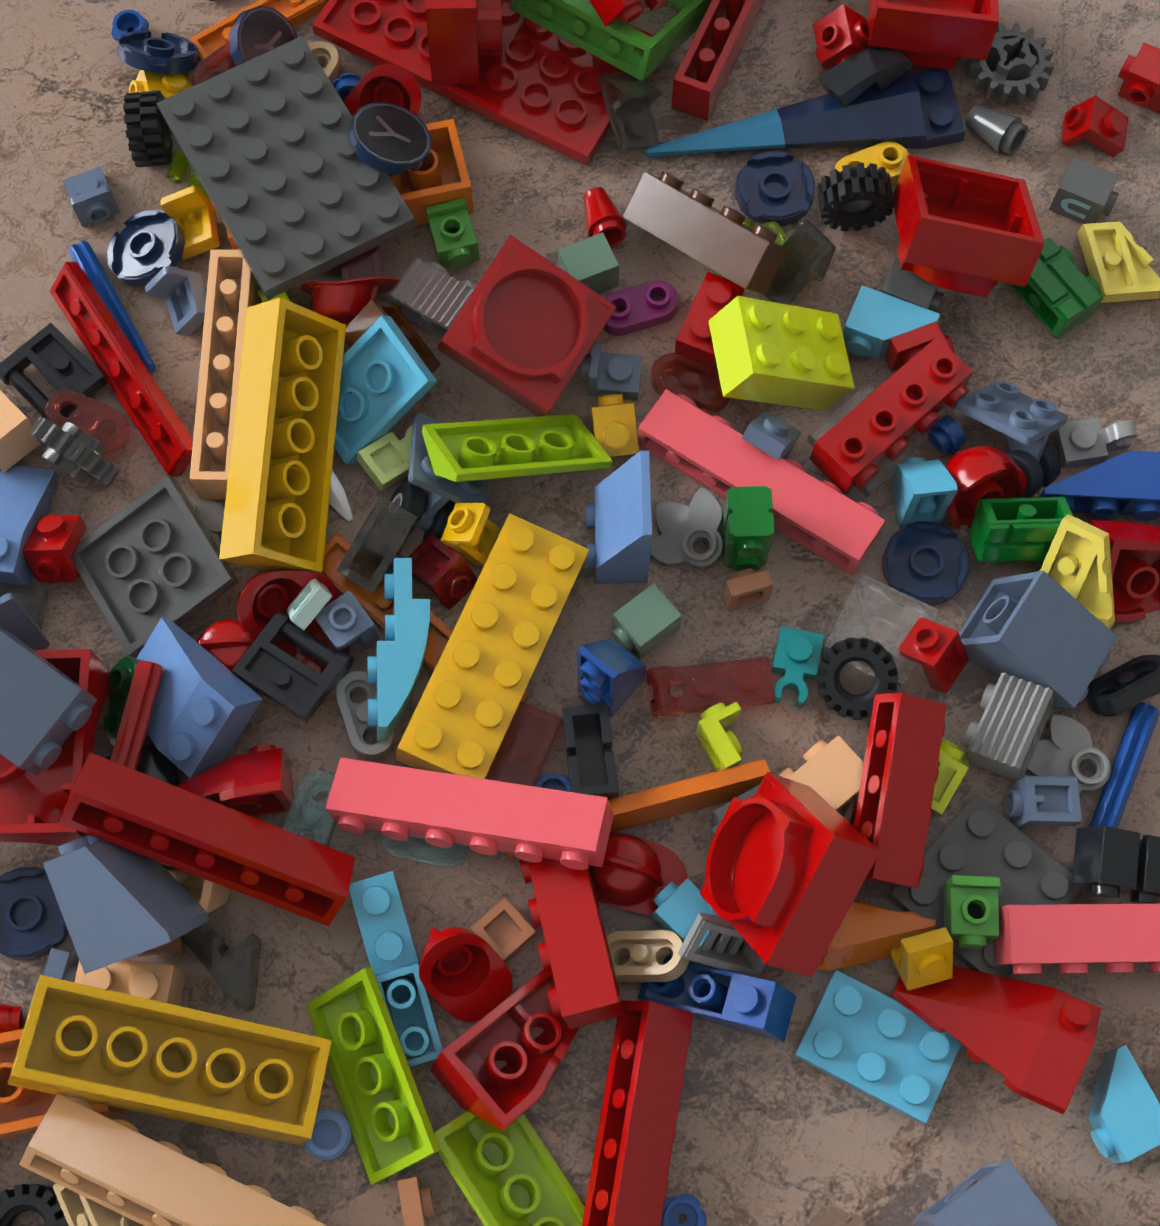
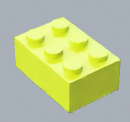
(780, 354)

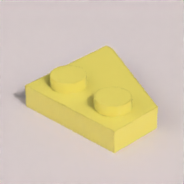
(1118, 263)
(1082, 566)

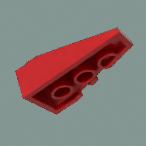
(1134, 568)
(249, 782)
(1017, 1027)
(507, 1055)

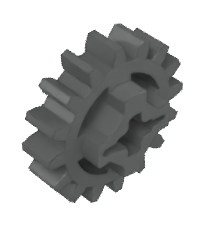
(1014, 66)
(74, 451)

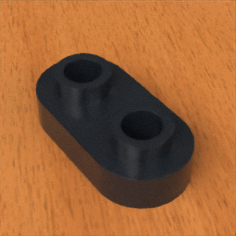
(1124, 686)

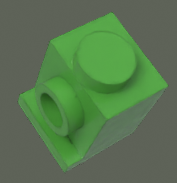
(452, 233)
(957, 894)

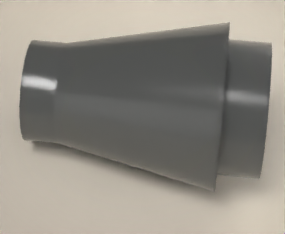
(998, 129)

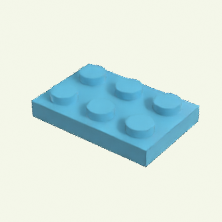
(377, 387)
(878, 1047)

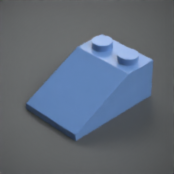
(23, 500)
(622, 524)
(198, 701)

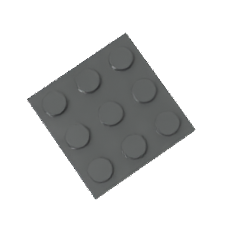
(152, 565)
(986, 846)

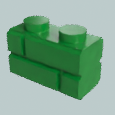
(1059, 291)
(747, 527)
(1016, 528)

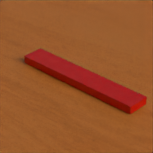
(123, 369)

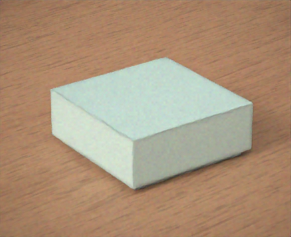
(308, 603)

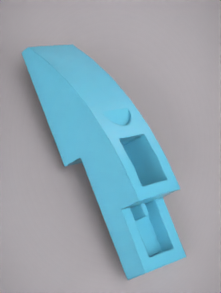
(401, 655)
(396, 965)

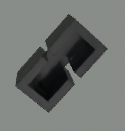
(586, 743)
(1118, 863)

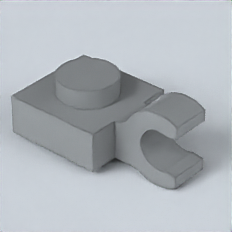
(1086, 443)

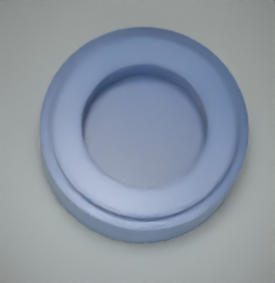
(330, 1135)

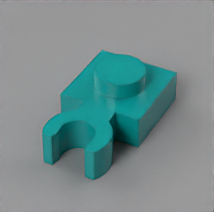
(797, 658)

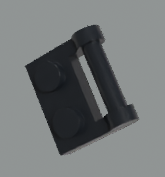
(58, 362)
(284, 677)

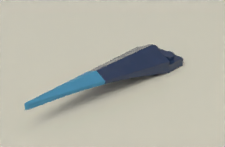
(912, 111)

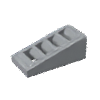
(731, 959)

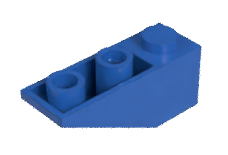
(1115, 487)
(608, 674)
(726, 999)

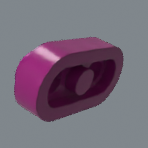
(640, 309)

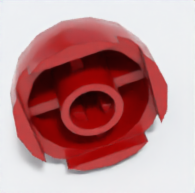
(981, 474)

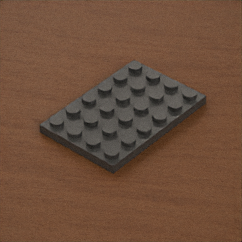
(282, 167)

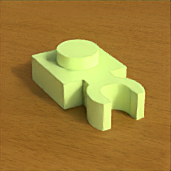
(387, 459)

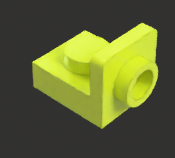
(719, 745)
(951, 770)

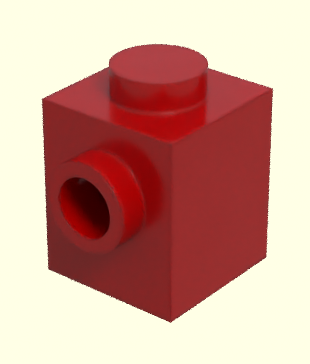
(1142, 78)

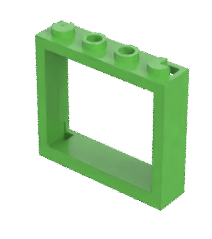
(618, 42)

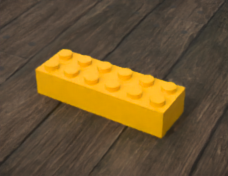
(283, 438)
(492, 651)
(170, 1061)

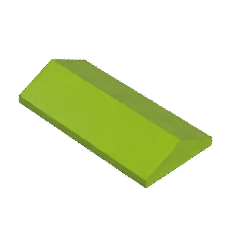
(512, 447)
(373, 1077)
(508, 1174)

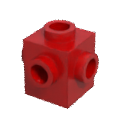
(840, 36)

